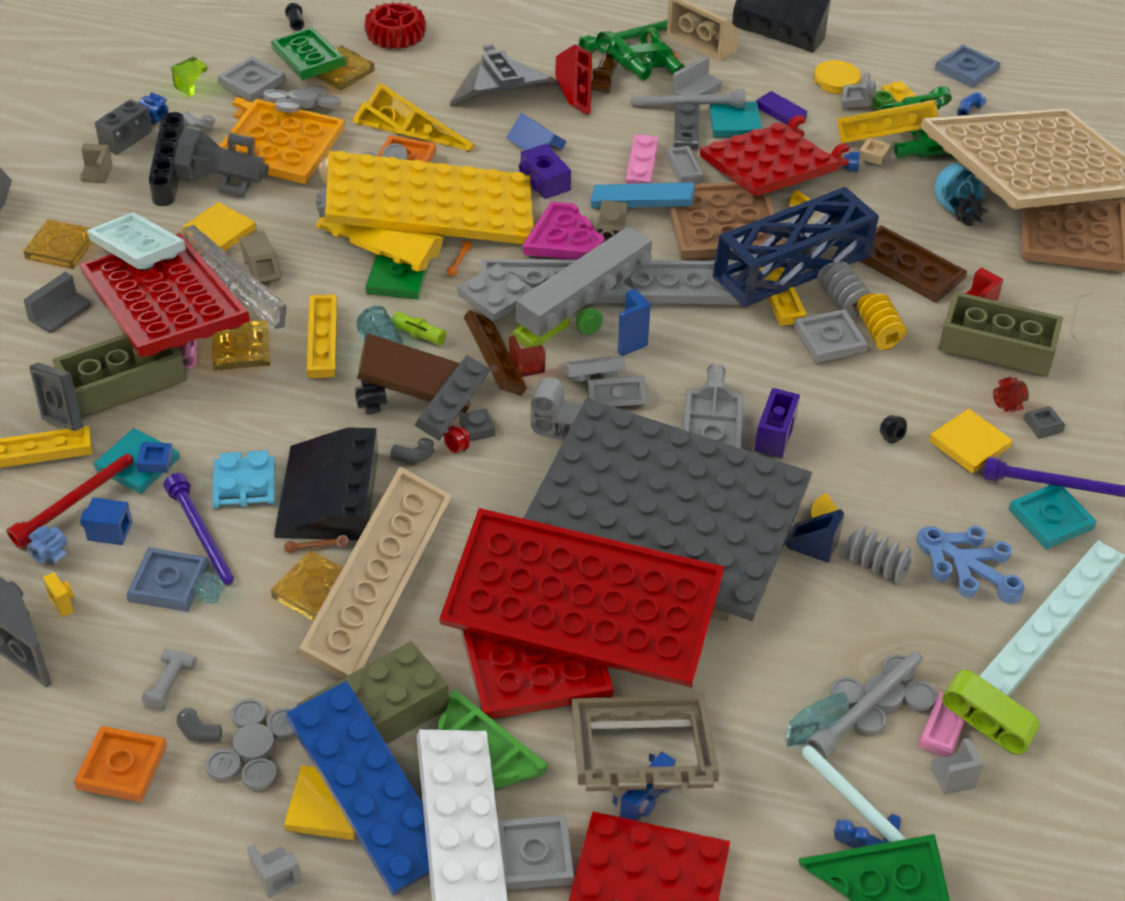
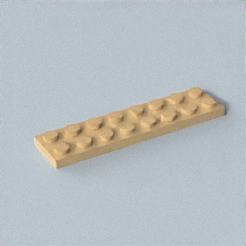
(374, 575)

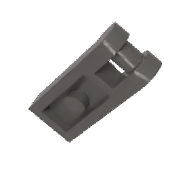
(686, 126)

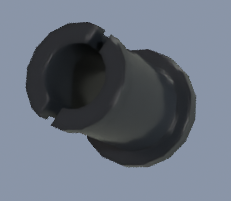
(294, 13)

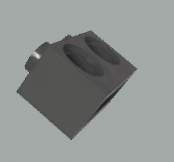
(123, 126)

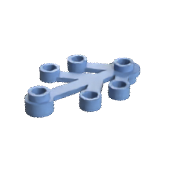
(936, 542)

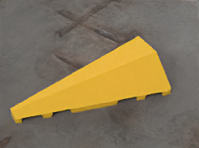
(396, 114)
(399, 245)

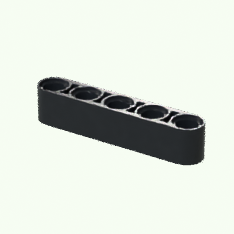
(162, 174)

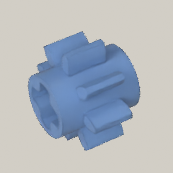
(47, 544)

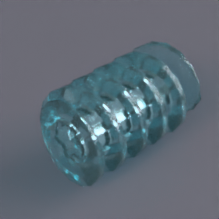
(378, 323)

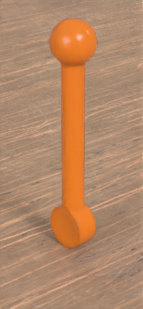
(466, 246)

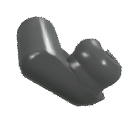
(414, 455)
(195, 730)

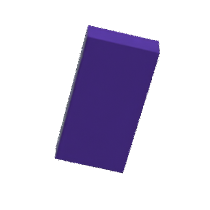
(779, 107)

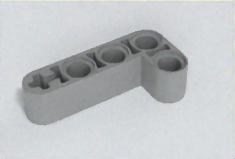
(549, 413)

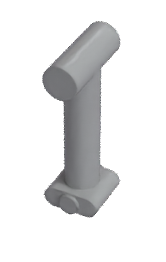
(156, 698)

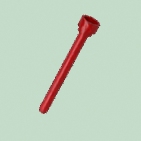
(19, 532)

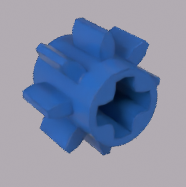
(156, 106)

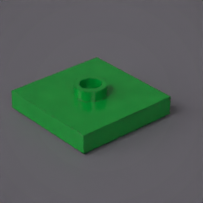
(394, 279)

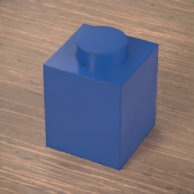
(106, 521)

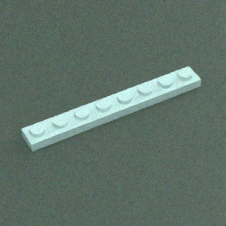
(1052, 618)

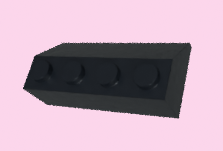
(788, 21)

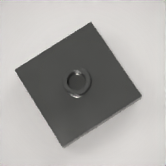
(56, 396)

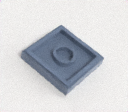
(967, 66)
(167, 579)

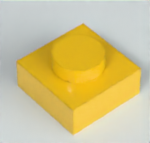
(59, 594)

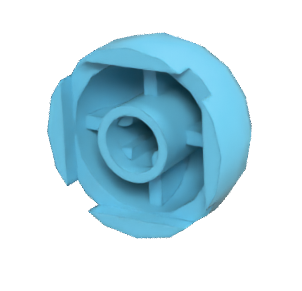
(956, 182)

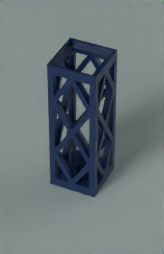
(850, 230)

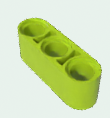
(991, 712)

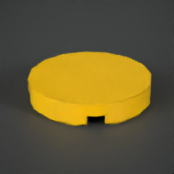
(835, 74)

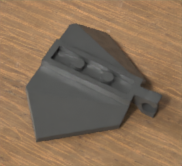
(497, 73)

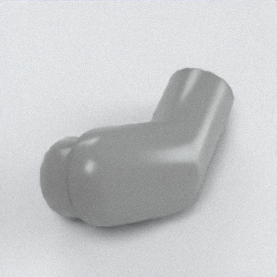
(206, 122)

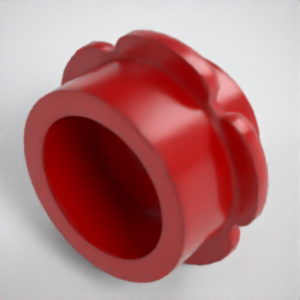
(457, 439)

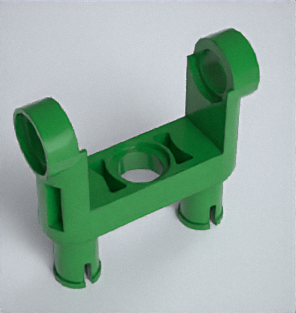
(632, 56)
(922, 144)

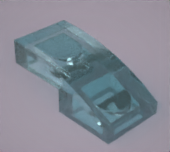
(814, 717)

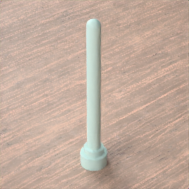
(851, 794)

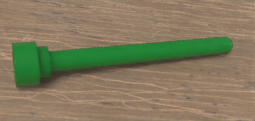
(589, 42)

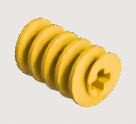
(881, 320)

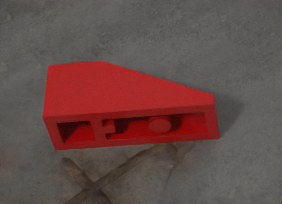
(574, 75)

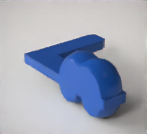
(859, 836)

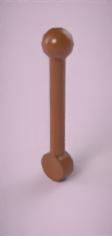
(341, 541)

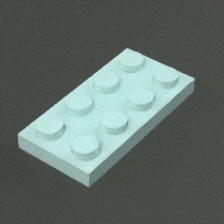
(136, 240)

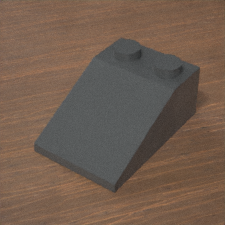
(17, 634)

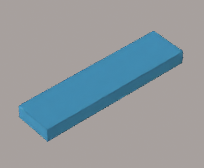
(645, 194)

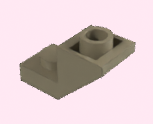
(611, 218)
(260, 257)

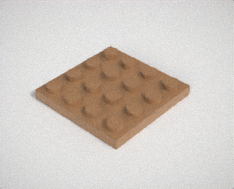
(713, 212)
(1076, 234)

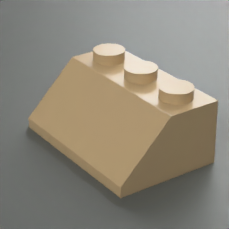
(701, 29)

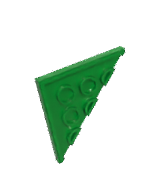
(884, 871)

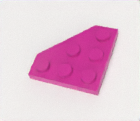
(562, 233)

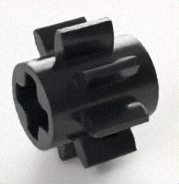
(974, 215)
(370, 397)

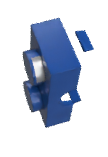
(642, 802)

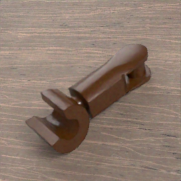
(603, 74)

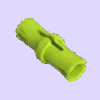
(426, 331)

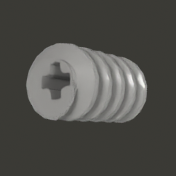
(842, 286)
(877, 554)

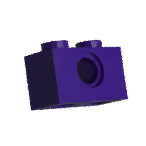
(546, 171)
(777, 422)

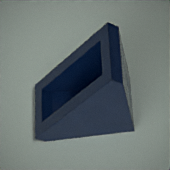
(817, 535)

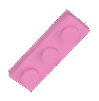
(642, 159)

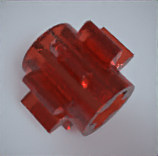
(1010, 394)

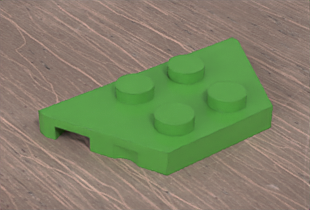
(509, 758)

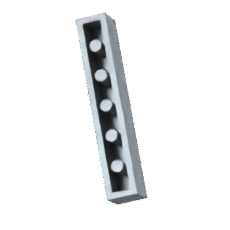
(583, 281)

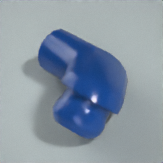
(973, 99)

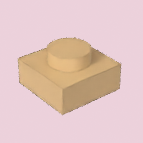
(874, 151)

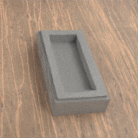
(684, 165)

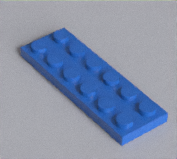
(365, 783)

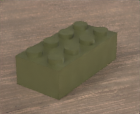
(1001, 333)
(116, 374)
(398, 691)

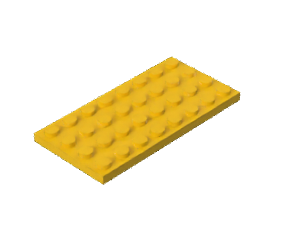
(428, 197)

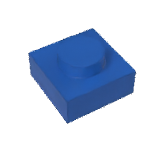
(154, 457)

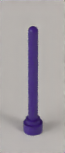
(996, 469)
(179, 489)

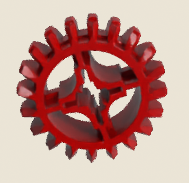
(395, 25)

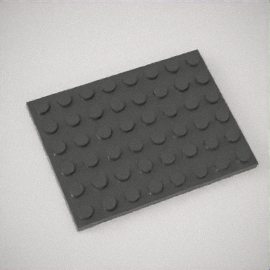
(674, 495)

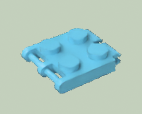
(244, 478)

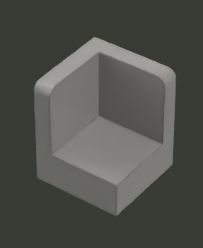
(959, 770)
(275, 870)

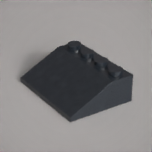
(329, 486)

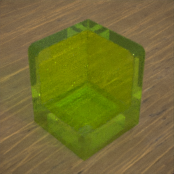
(186, 73)

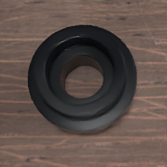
(893, 428)

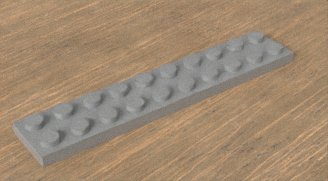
(657, 281)

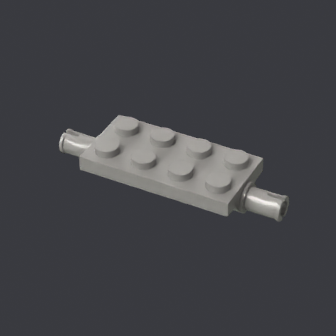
(715, 409)

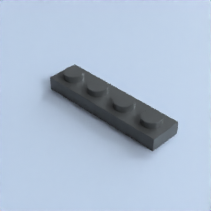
(452, 397)

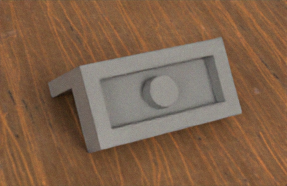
(695, 79)
(618, 391)

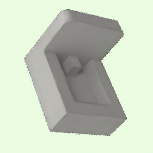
(859, 94)

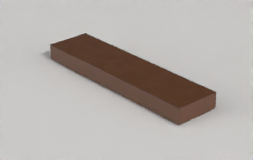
(495, 353)

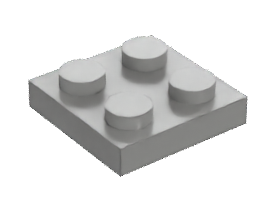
(251, 78)
(493, 292)
(830, 335)
(603, 366)
(536, 852)

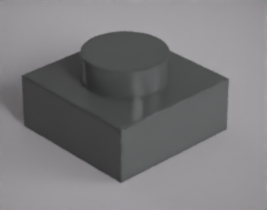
(477, 424)

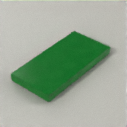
(308, 53)

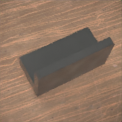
(55, 303)

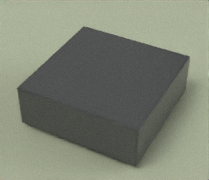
(1044, 422)

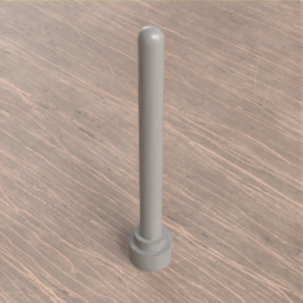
(735, 98)
(825, 740)

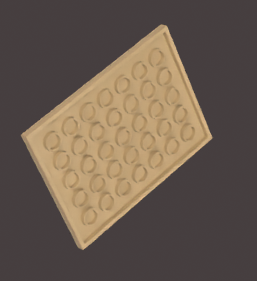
(1033, 156)

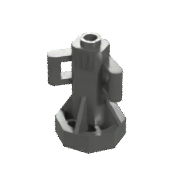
(201, 156)

